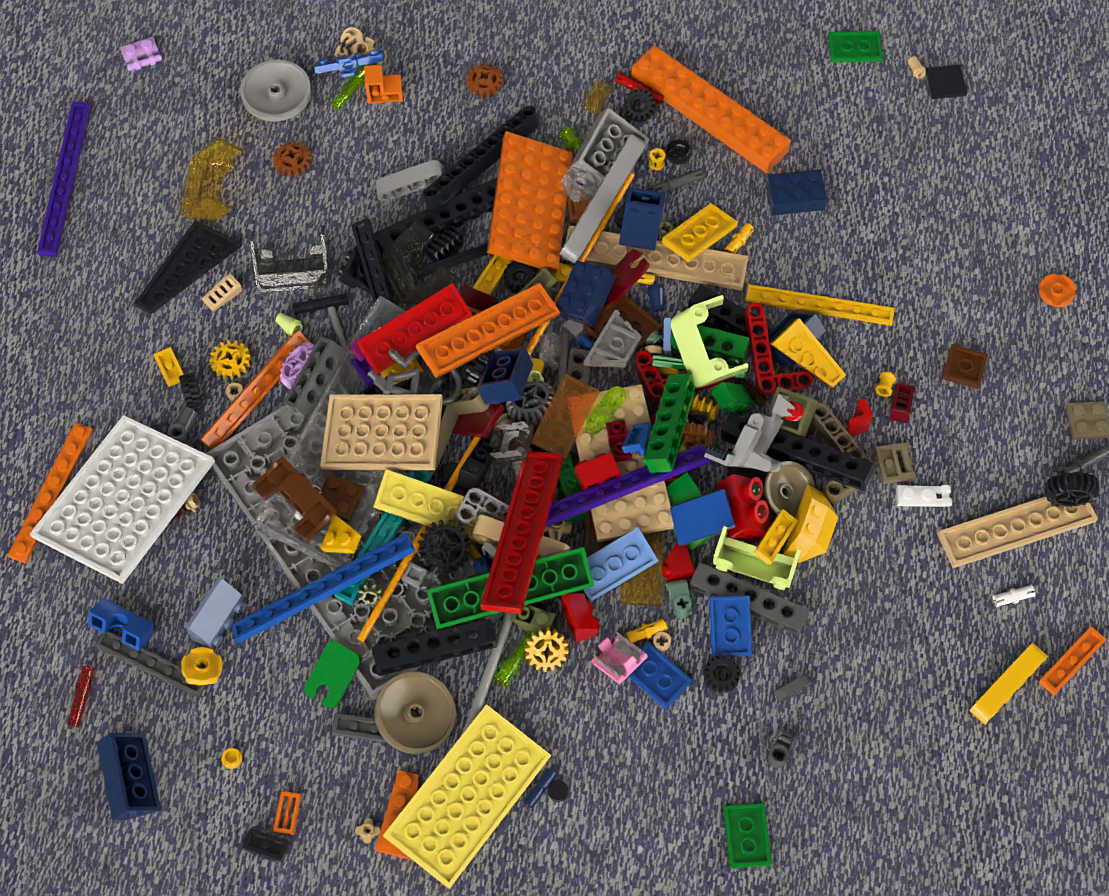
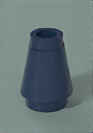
(656, 296)

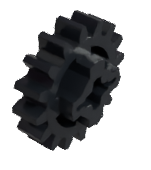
(473, 371)

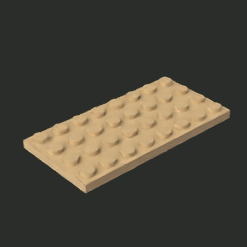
(644, 508)

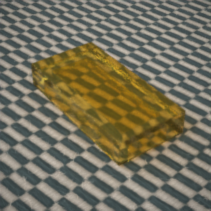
(597, 97)

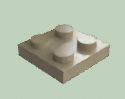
(1088, 420)

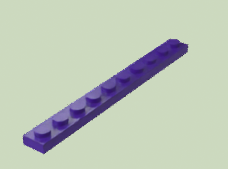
(64, 179)
(623, 486)

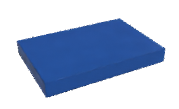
(702, 517)
(731, 626)
(660, 677)

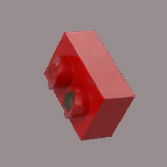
(747, 507)

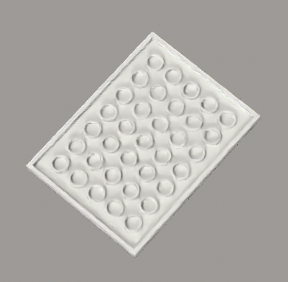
(122, 498)

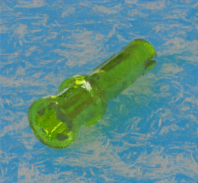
(355, 82)
(512, 665)

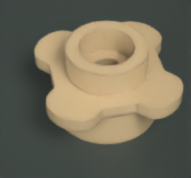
(192, 502)
(361, 830)

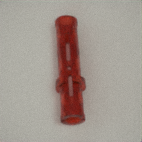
(82, 689)

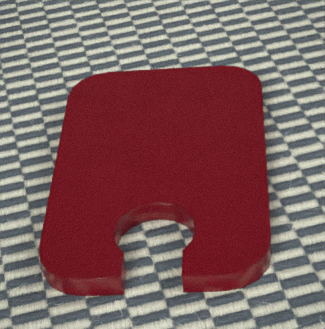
(626, 276)

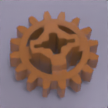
(484, 80)
(292, 159)
(695, 435)

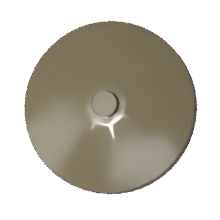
(415, 712)

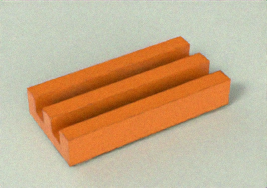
(284, 830)

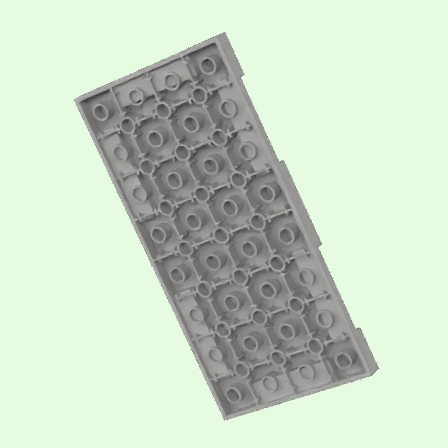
(408, 610)

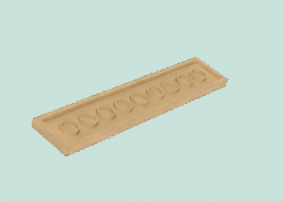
(707, 268)

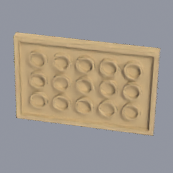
(382, 432)

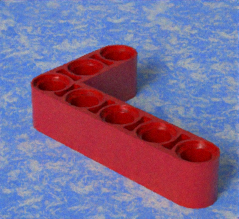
(765, 358)
(657, 384)

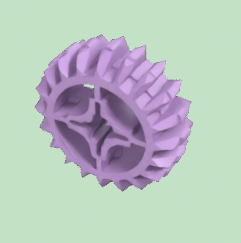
(295, 363)

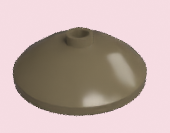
(793, 481)

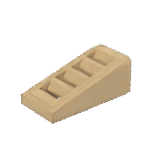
(231, 292)

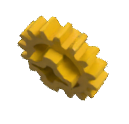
(225, 367)
(554, 652)

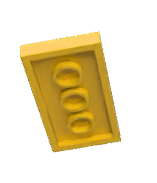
(699, 232)

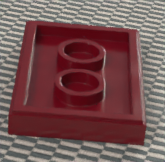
(478, 423)

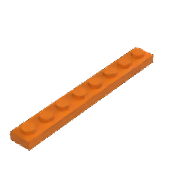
(251, 394)
(51, 490)

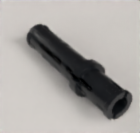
(318, 304)

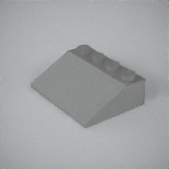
(605, 143)

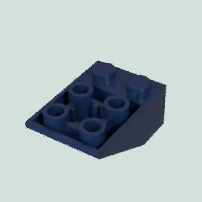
(642, 218)

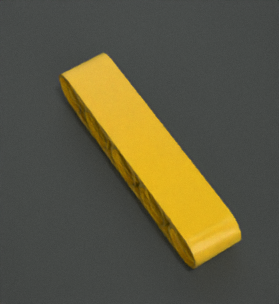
(1008, 683)

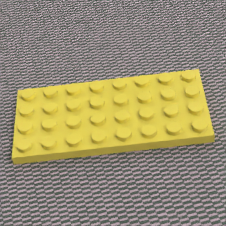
(467, 796)

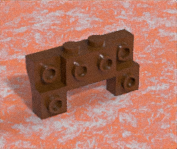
(300, 494)

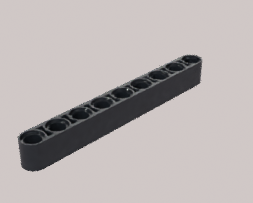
(478, 160)

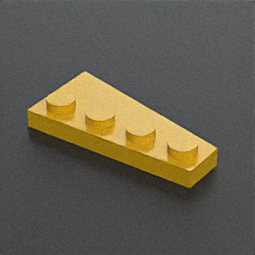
(806, 350)

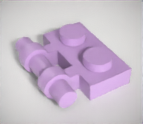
(139, 50)

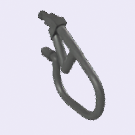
(387, 386)

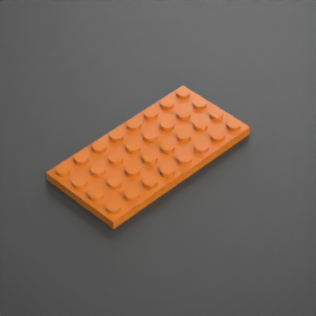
(529, 202)

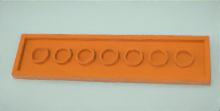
(487, 330)

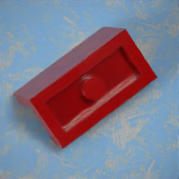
(861, 419)

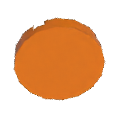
(1053, 294)

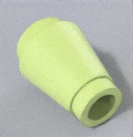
(289, 324)

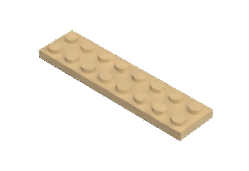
(1011, 529)

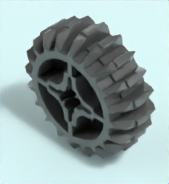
(532, 405)

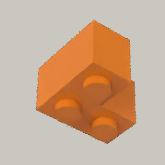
(380, 87)

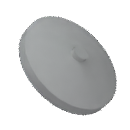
(275, 90)

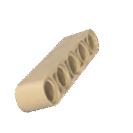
(490, 530)

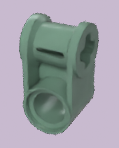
(679, 596)

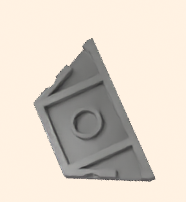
(614, 344)

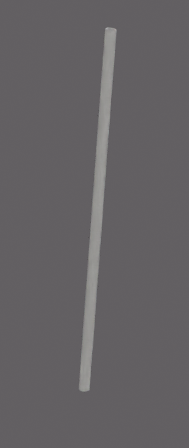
(492, 662)

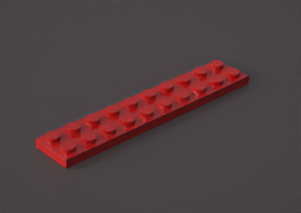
(522, 533)

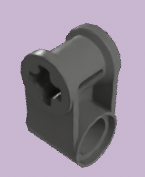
(783, 745)

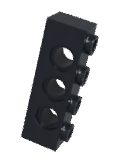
(734, 312)

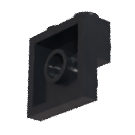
(353, 272)

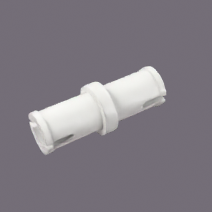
(1014, 595)

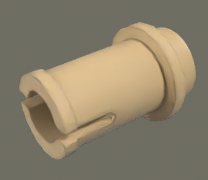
(918, 71)

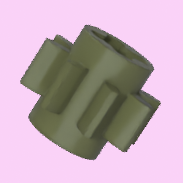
(665, 228)
(370, 592)

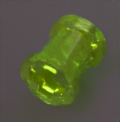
(570, 138)

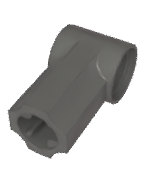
(183, 424)

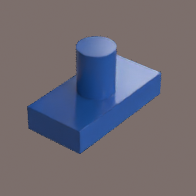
(637, 438)

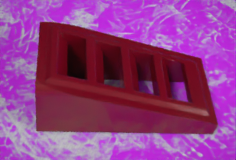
(900, 413)

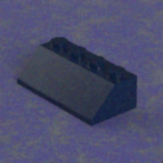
(128, 775)

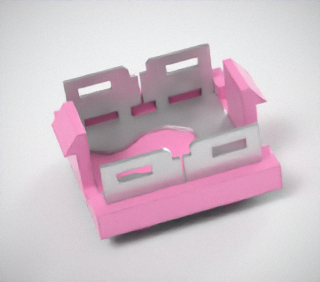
(619, 658)

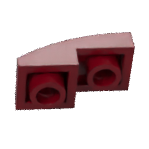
(616, 435)

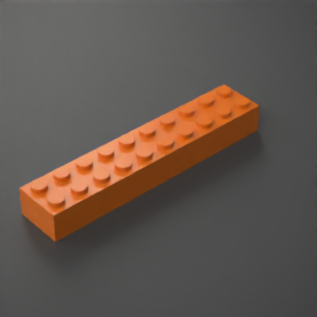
(711, 109)

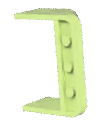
(692, 348)
(740, 558)

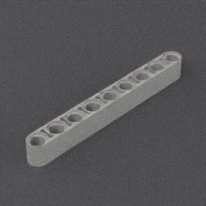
(602, 199)

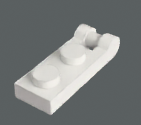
(923, 495)

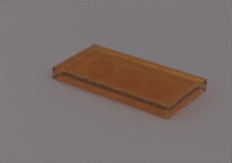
(565, 416)

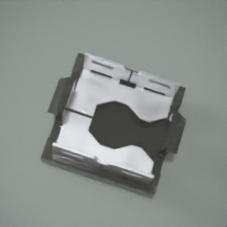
(514, 442)

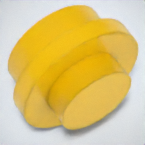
(231, 758)

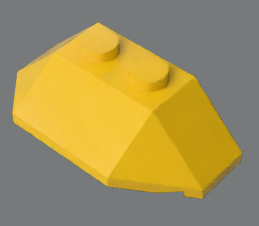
(814, 526)

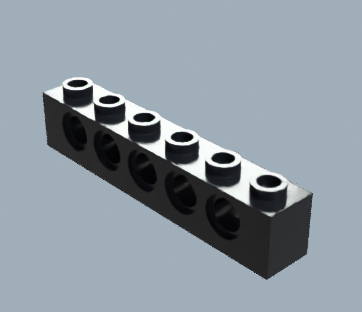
(427, 655)

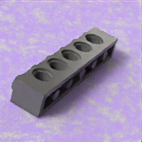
(774, 616)

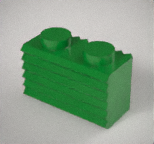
(732, 397)

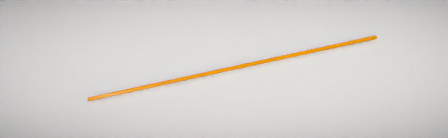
(454, 478)

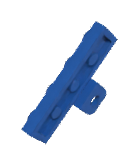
(349, 64)

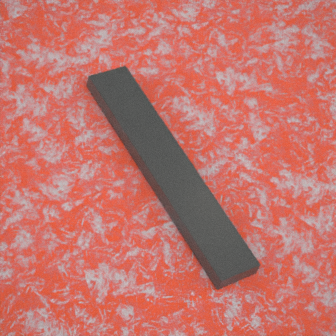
(148, 662)

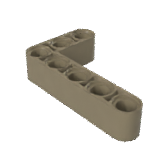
(467, 402)
(833, 438)

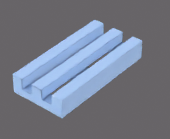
(667, 349)

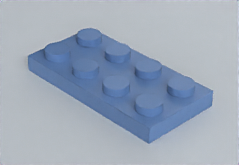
(619, 562)

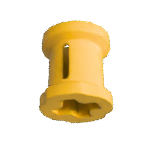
(655, 159)
(885, 384)

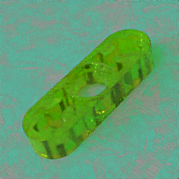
(605, 417)

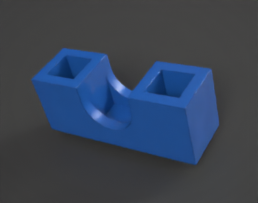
(109, 615)

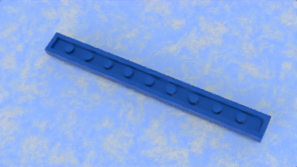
(322, 588)

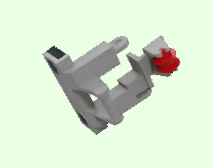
(757, 438)

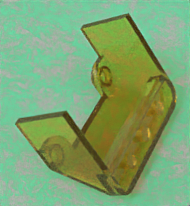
(206, 179)

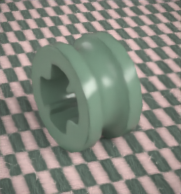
(655, 338)

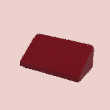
(477, 299)

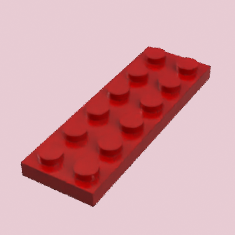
(414, 326)

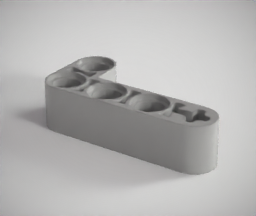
(408, 180)
(480, 507)

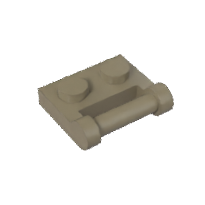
(889, 463)

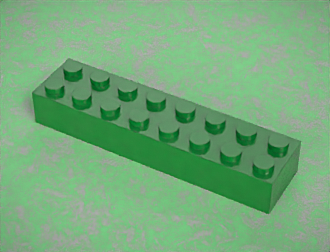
(552, 576)

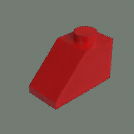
(678, 564)

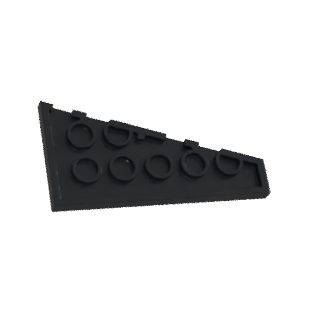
(190, 259)

